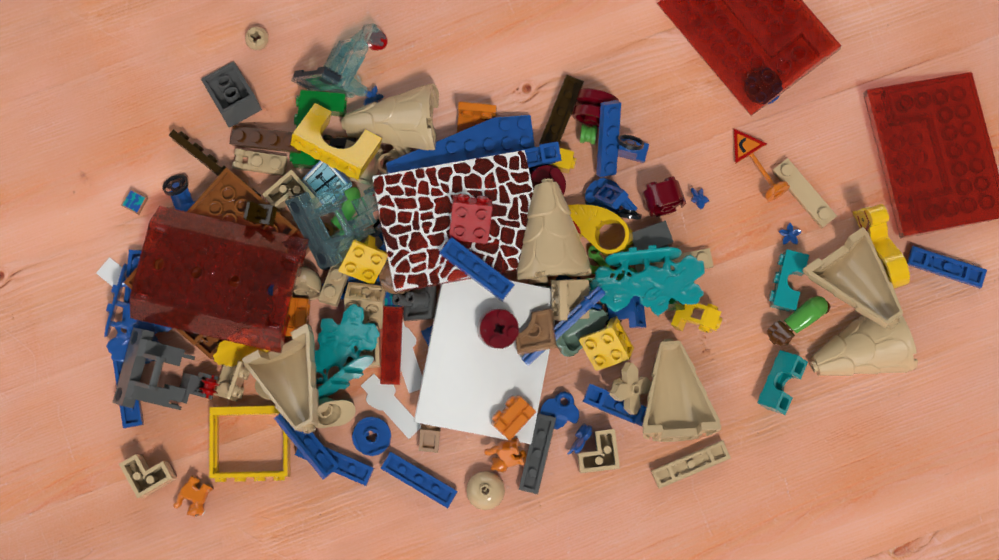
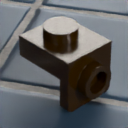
(260, 213)

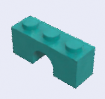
(783, 296)
(785, 368)

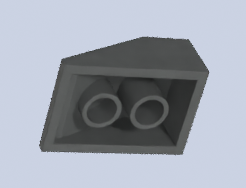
(231, 94)

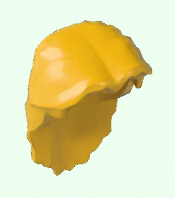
(230, 353)

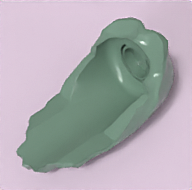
(569, 341)

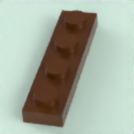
(262, 139)

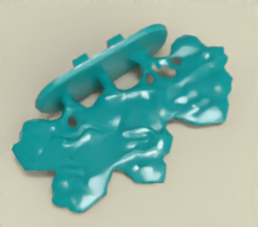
(653, 284)
(338, 344)

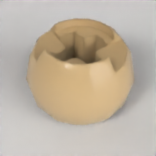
(252, 33)

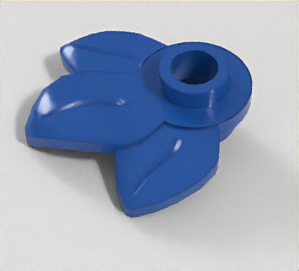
(563, 413)
(582, 435)

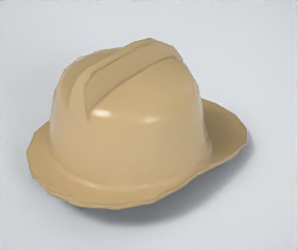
(334, 412)

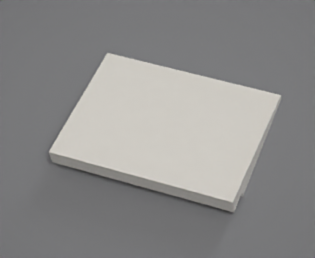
(467, 379)

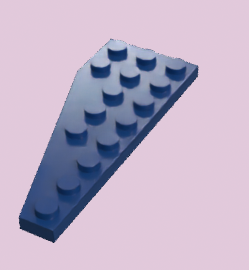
(488, 137)

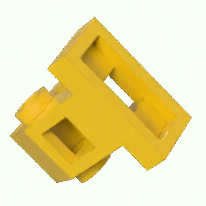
(709, 321)

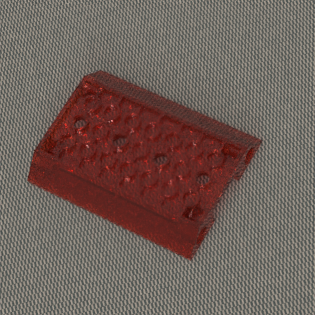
(209, 302)

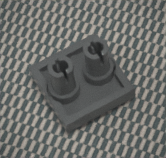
(417, 303)

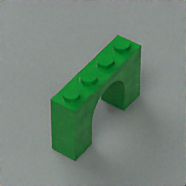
(332, 101)

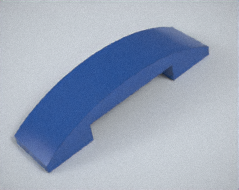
(539, 156)
(601, 399)

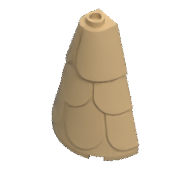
(398, 119)
(551, 238)
(858, 279)
(867, 349)
(290, 378)
(677, 399)

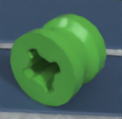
(588, 134)

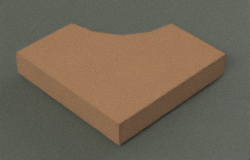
(538, 334)

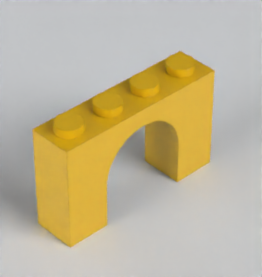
(350, 161)

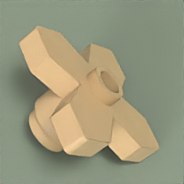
(629, 388)

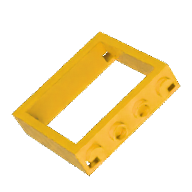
(214, 413)

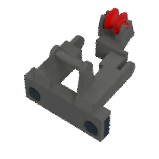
(131, 389)

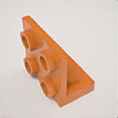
(473, 114)

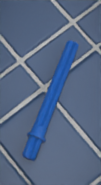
(574, 315)

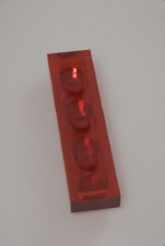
(391, 346)

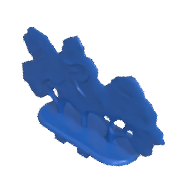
(119, 344)

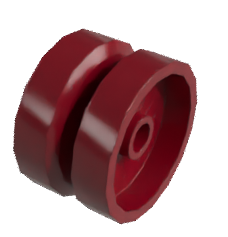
(590, 104)

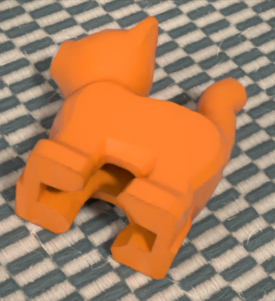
(508, 455)
(193, 493)

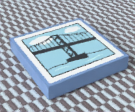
(323, 177)

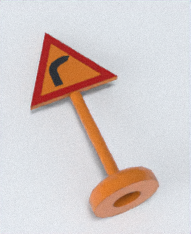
(746, 146)

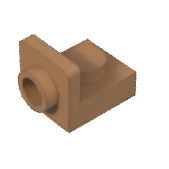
(429, 438)

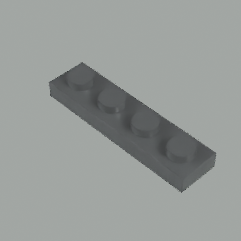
(537, 454)

